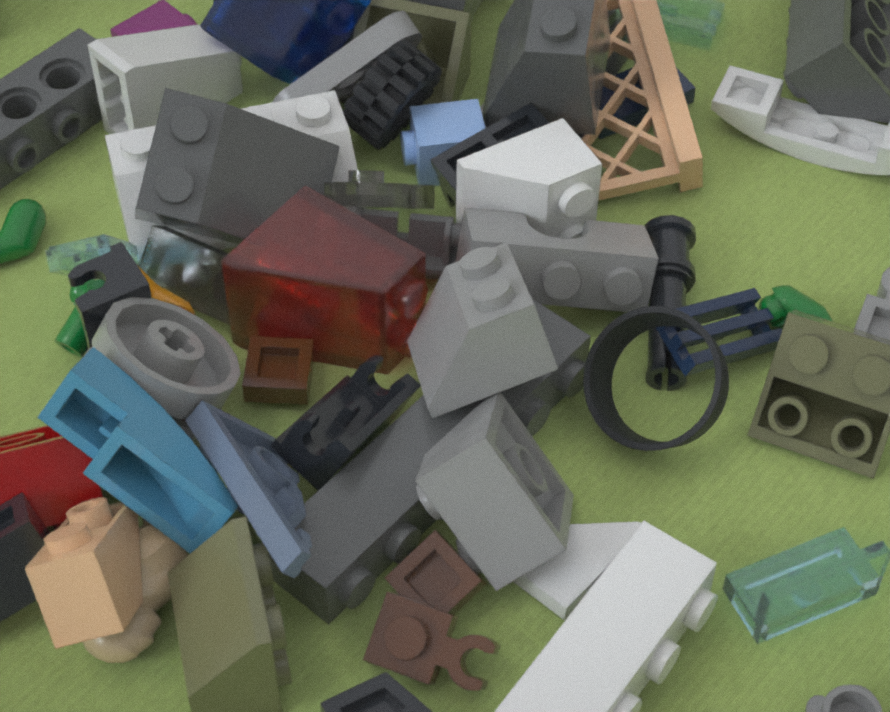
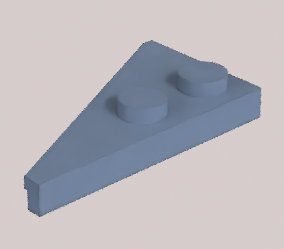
(257, 482)

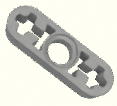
(351, 62)

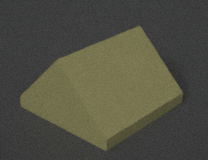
(444, 41)

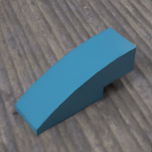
(139, 451)

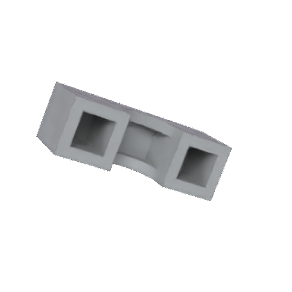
(601, 270)

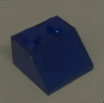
(284, 35)

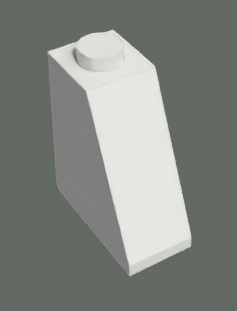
(138, 67)

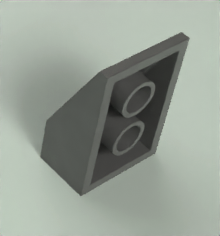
(225, 168)

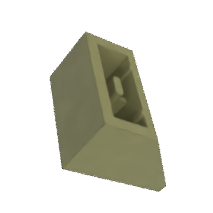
(827, 394)
(229, 624)

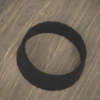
(602, 361)

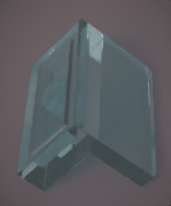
(805, 583)

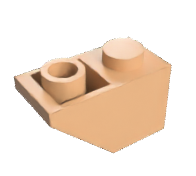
(89, 573)

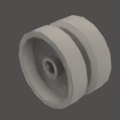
(169, 355)

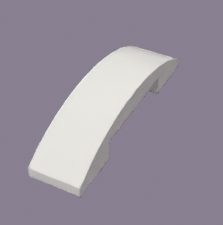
(756, 108)

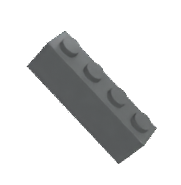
(840, 57)

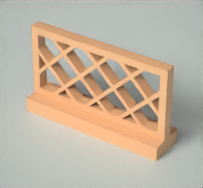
(665, 104)

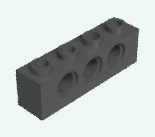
(46, 105)

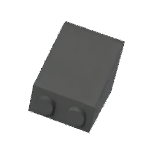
(550, 58)

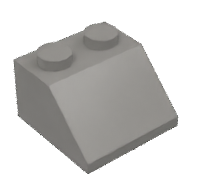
(478, 332)
(496, 493)

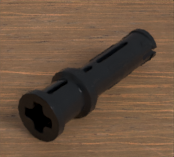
(673, 279)

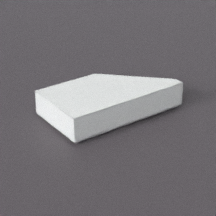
(570, 575)

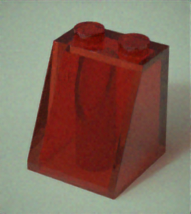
(327, 280)

